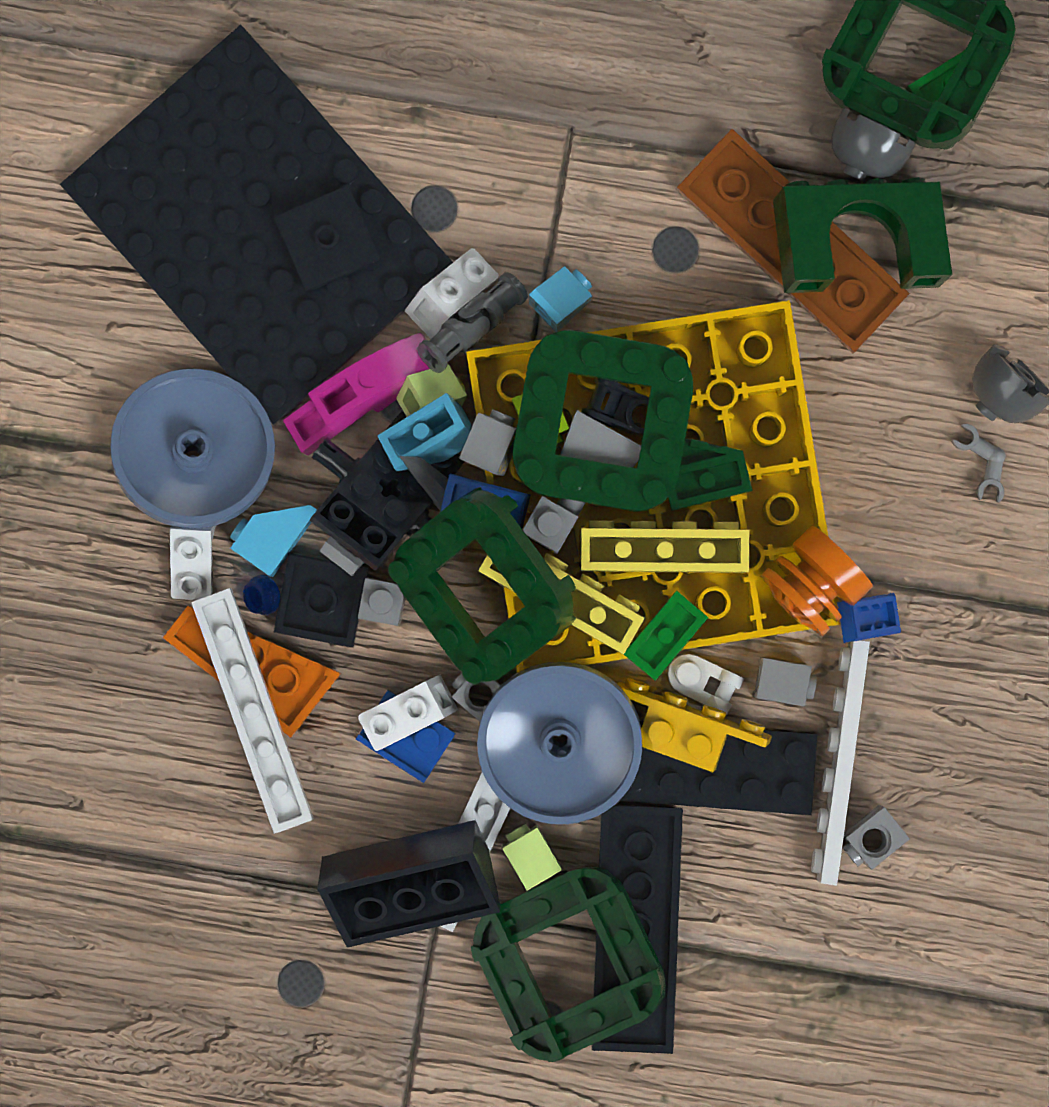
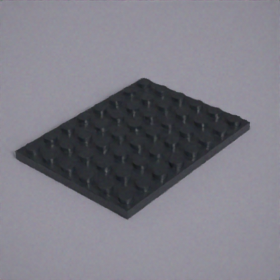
(194, 209)

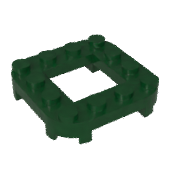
(912, 117)
(611, 360)
(545, 597)
(517, 990)

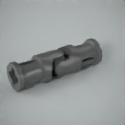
(472, 322)

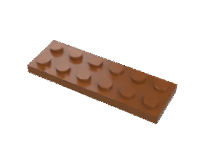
(737, 193)

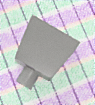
(598, 443)

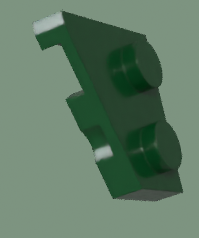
(709, 474)

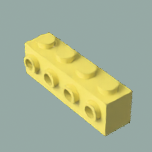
(664, 550)
(595, 613)

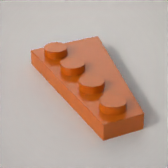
(291, 679)

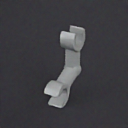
(995, 457)

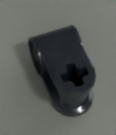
(618, 407)

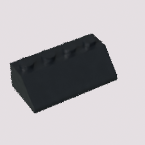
(409, 884)

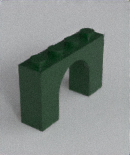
(907, 209)

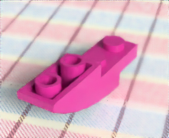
(354, 392)

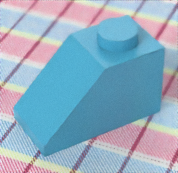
(561, 297)
(429, 433)
(271, 536)

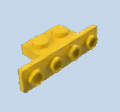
(688, 732)

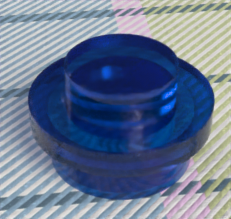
(261, 595)

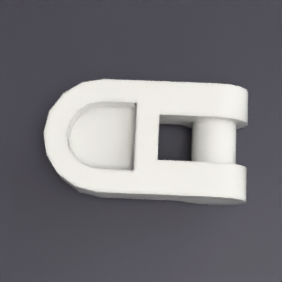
(690, 675)

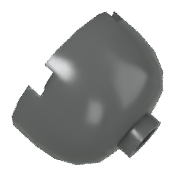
(868, 147)
(1008, 388)

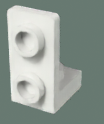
(450, 291)
(191, 562)
(407, 713)

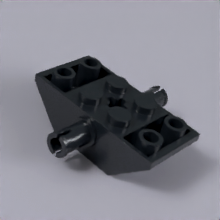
(374, 502)

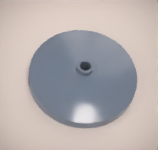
(198, 414)
(554, 778)

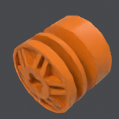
(816, 580)

